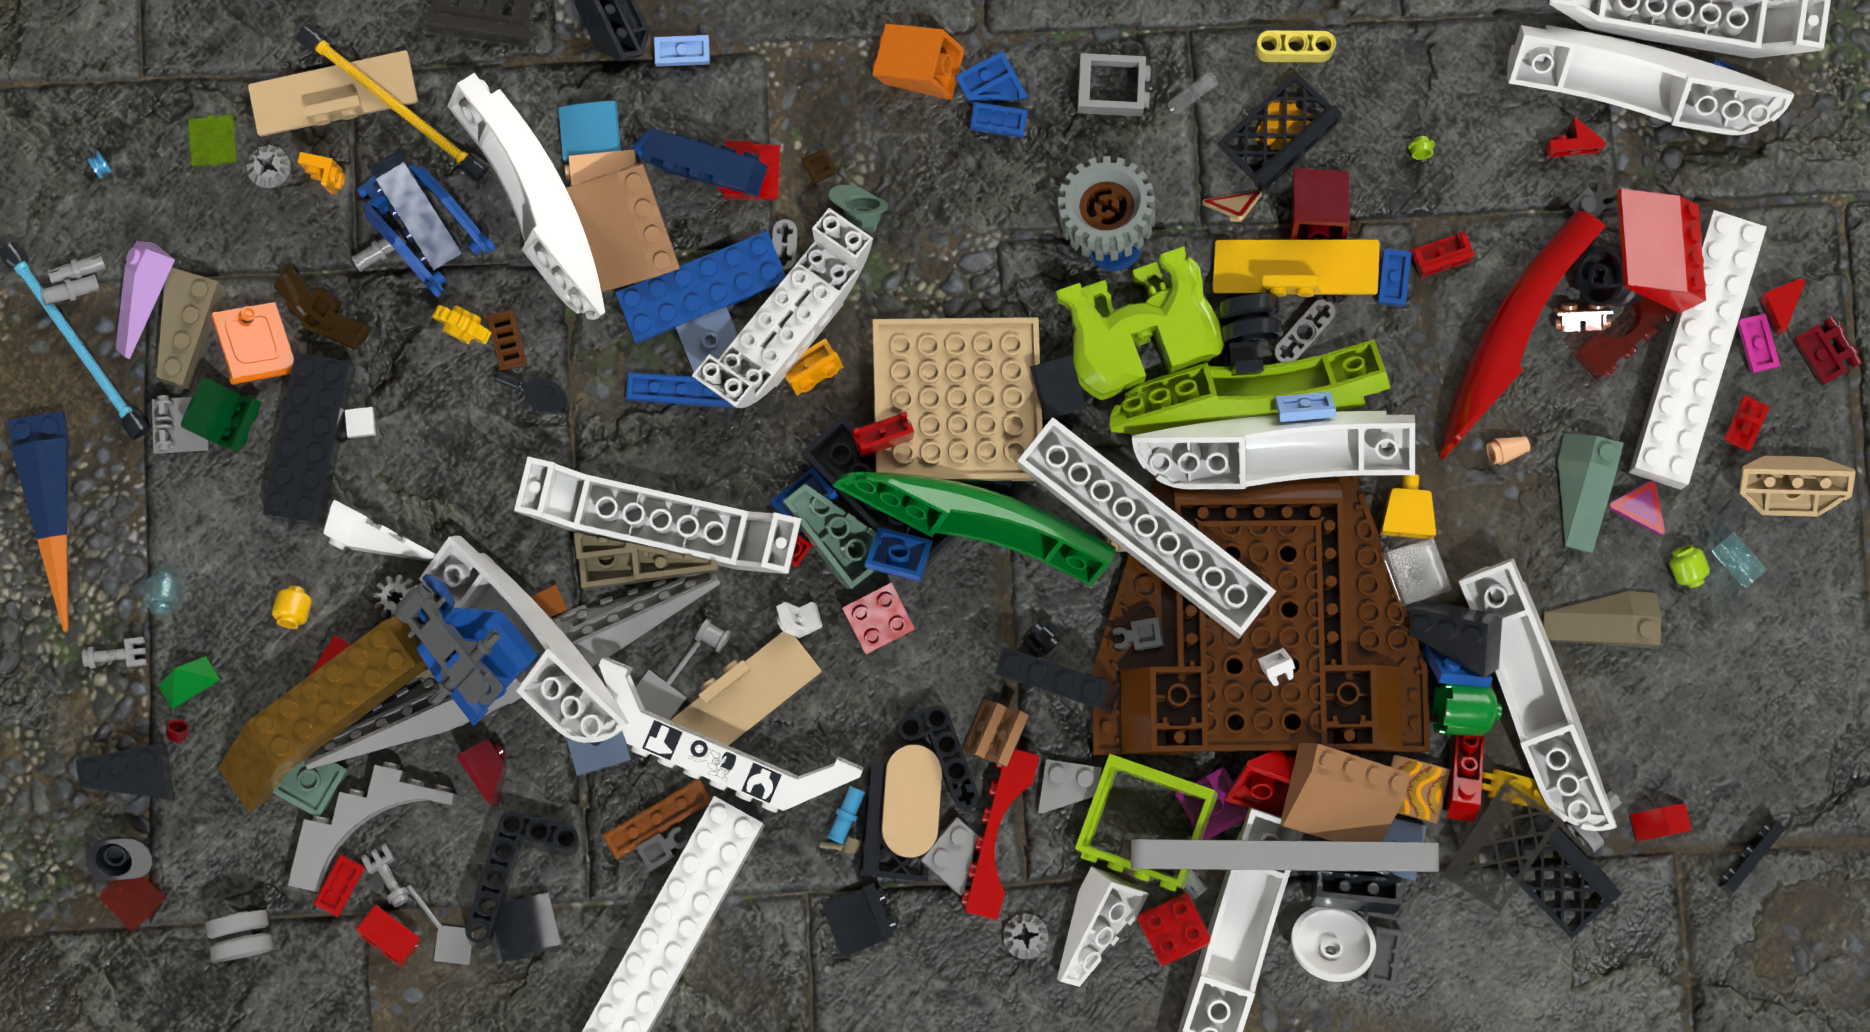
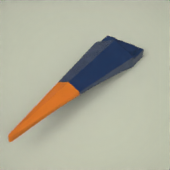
(42, 460)

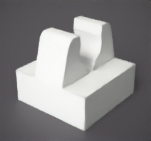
(1277, 664)

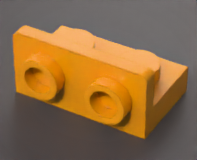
(324, 170)

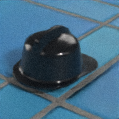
(119, 859)

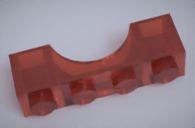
(1603, 352)

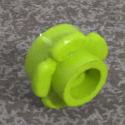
(1421, 148)

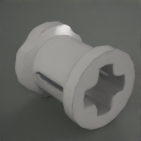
(713, 635)

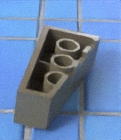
(185, 325)

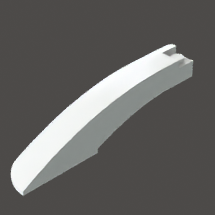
(1269, 451)
(1239, 937)

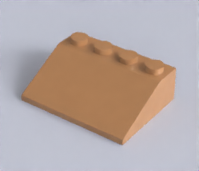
(624, 227)
(1342, 795)

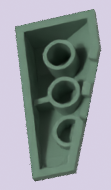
(1586, 478)

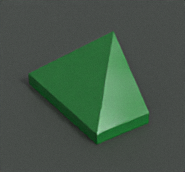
(188, 681)

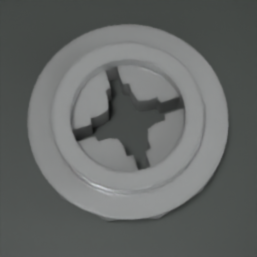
(269, 178)
(1014, 928)

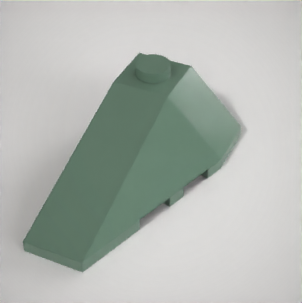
(834, 533)

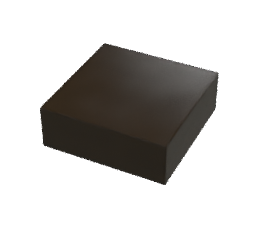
(819, 166)

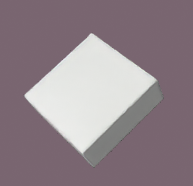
(360, 422)

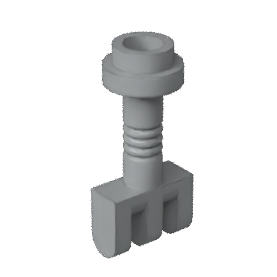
(91, 657)
(397, 895)

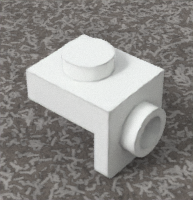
(798, 620)

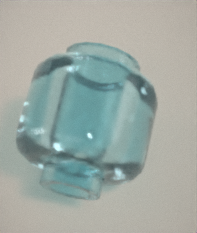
(162, 593)

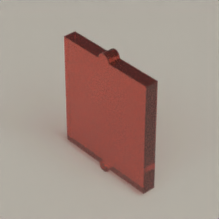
(132, 900)

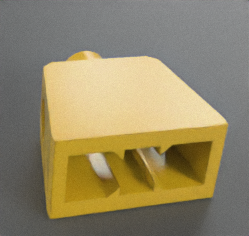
(1409, 511)

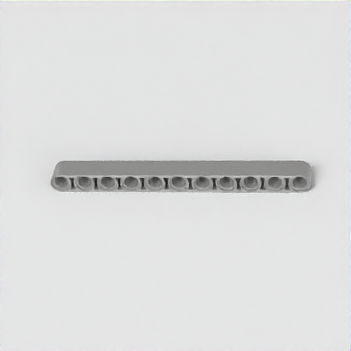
(1285, 855)

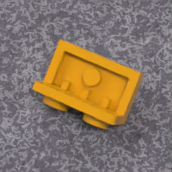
(814, 366)

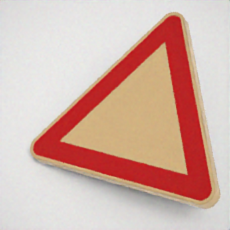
(1235, 205)

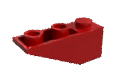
(1465, 778)

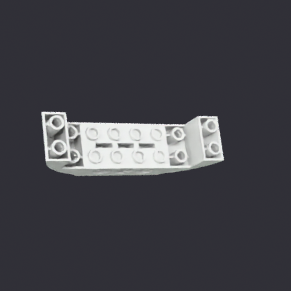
(791, 315)

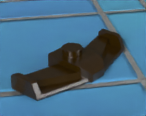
(319, 310)

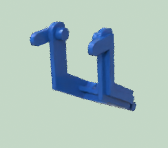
(376, 212)

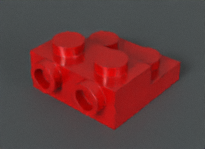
(768, 155)

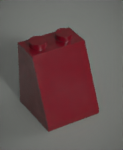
(1319, 205)

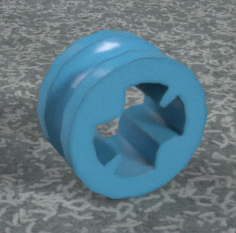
(99, 165)

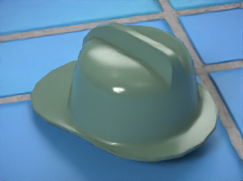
(859, 206)

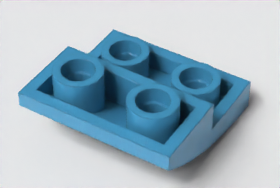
(589, 128)

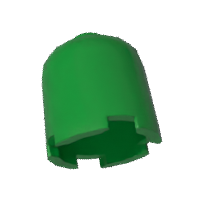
(1465, 709)

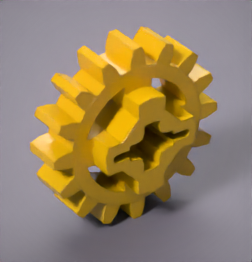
(461, 324)

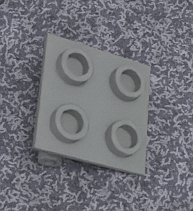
(167, 429)

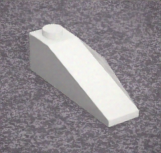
(359, 533)

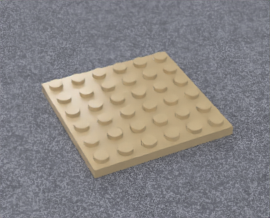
(962, 392)

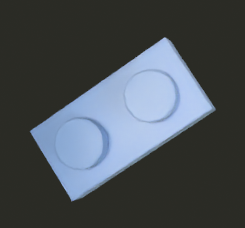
(682, 50)
(1305, 406)

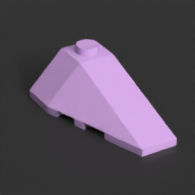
(142, 283)

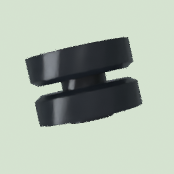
(1602, 278)
(1250, 318)

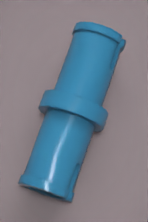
(846, 815)

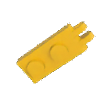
(1522, 783)

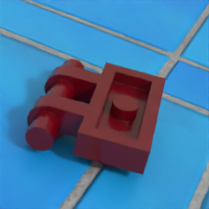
(1822, 356)

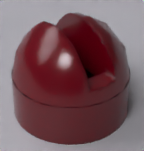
(172, 730)

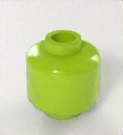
(1689, 566)

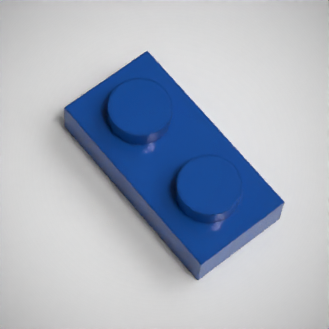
(1394, 277)

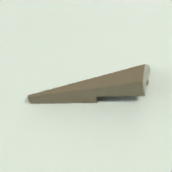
(618, 563)

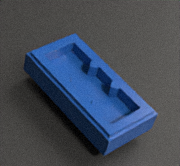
(998, 120)

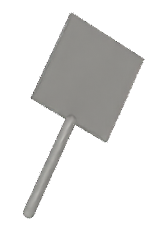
(659, 695)

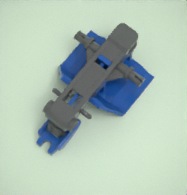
(466, 649)

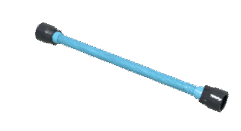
(131, 420)

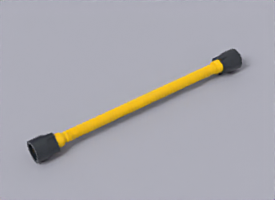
(315, 42)

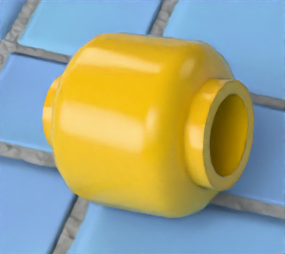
(291, 607)

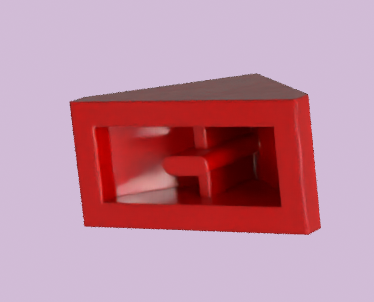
(1780, 304)
(1660, 822)

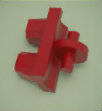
(1746, 423)

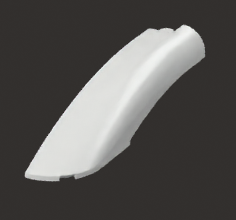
(1644, 80)
(536, 192)
(560, 680)
(1540, 700)

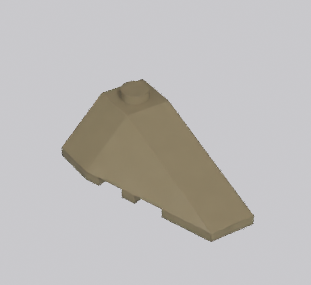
(1614, 620)

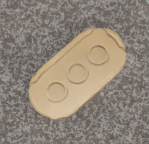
(911, 801)

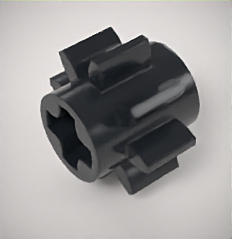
(1043, 638)

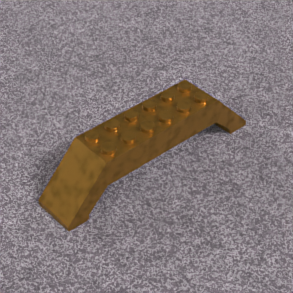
(320, 709)

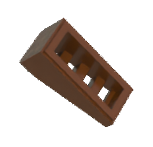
(508, 315)

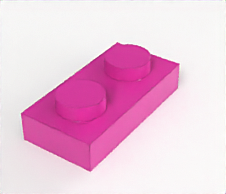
(1758, 343)

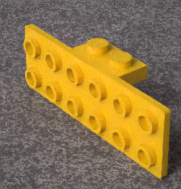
(1296, 267)

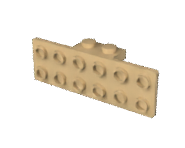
(329, 94)
(749, 690)

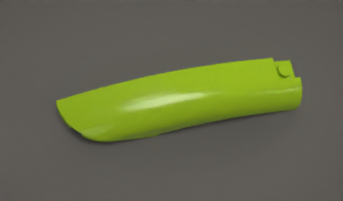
(1213, 394)

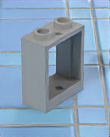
(1088, 106)

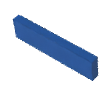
(671, 390)

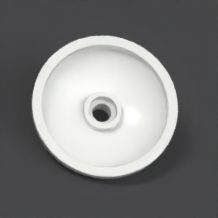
(1337, 932)

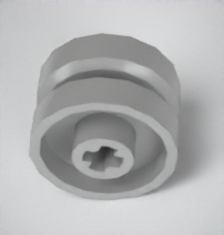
(239, 936)

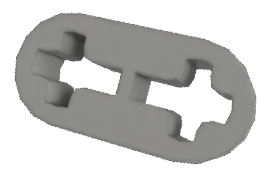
(791, 245)

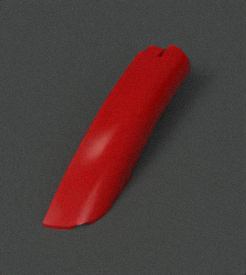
(1505, 337)

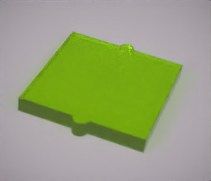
(212, 140)

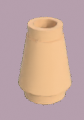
(1506, 449)

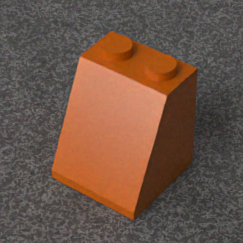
(918, 60)

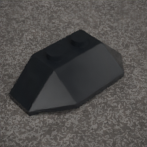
(615, 27)

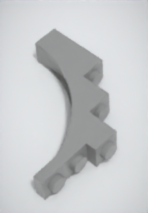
(321, 841)

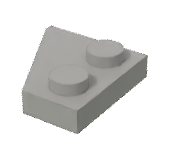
(1067, 784)
(952, 855)

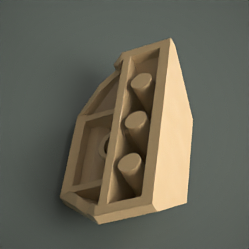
(1795, 485)

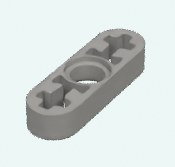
(1323, 323)

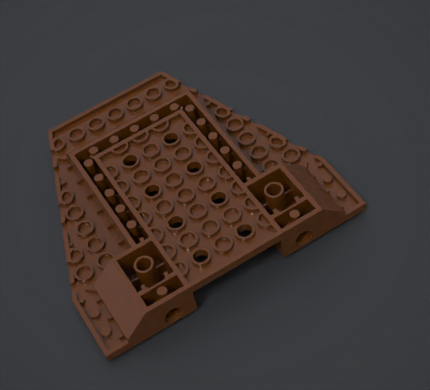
(1358, 667)

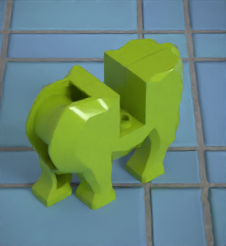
(1174, 314)

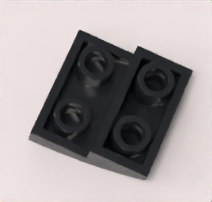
(527, 927)

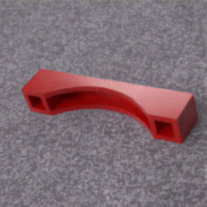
(986, 890)

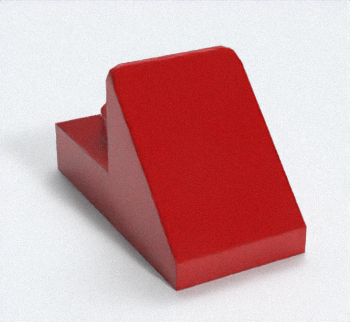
(1582, 142)

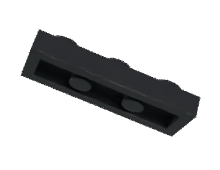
(1751, 856)

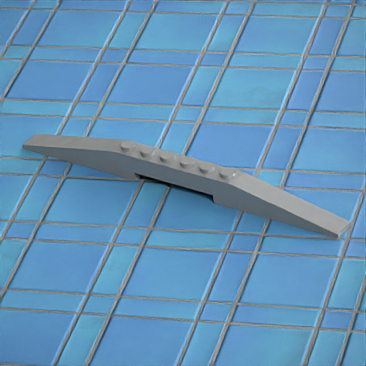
(593, 631)

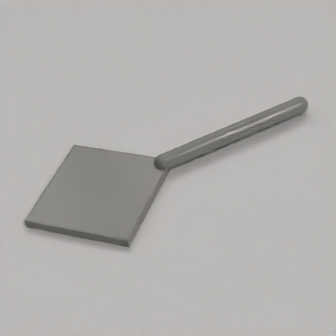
(451, 941)

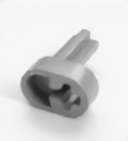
(1591, 839)

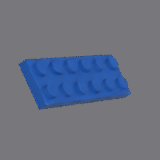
(701, 287)

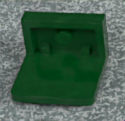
(220, 415)

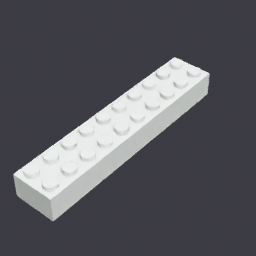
(1697, 354)
(1145, 528)
(677, 921)

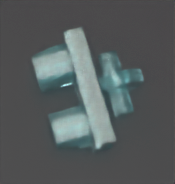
(1739, 560)

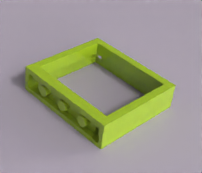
(1154, 776)

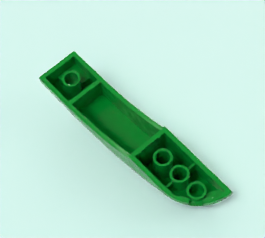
(982, 515)

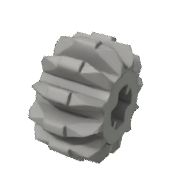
(386, 604)

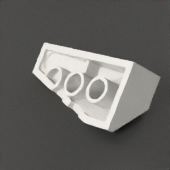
(1100, 913)

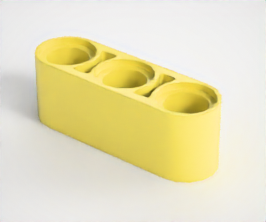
(1306, 39)

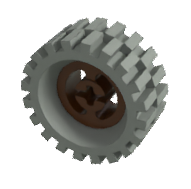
(1112, 187)

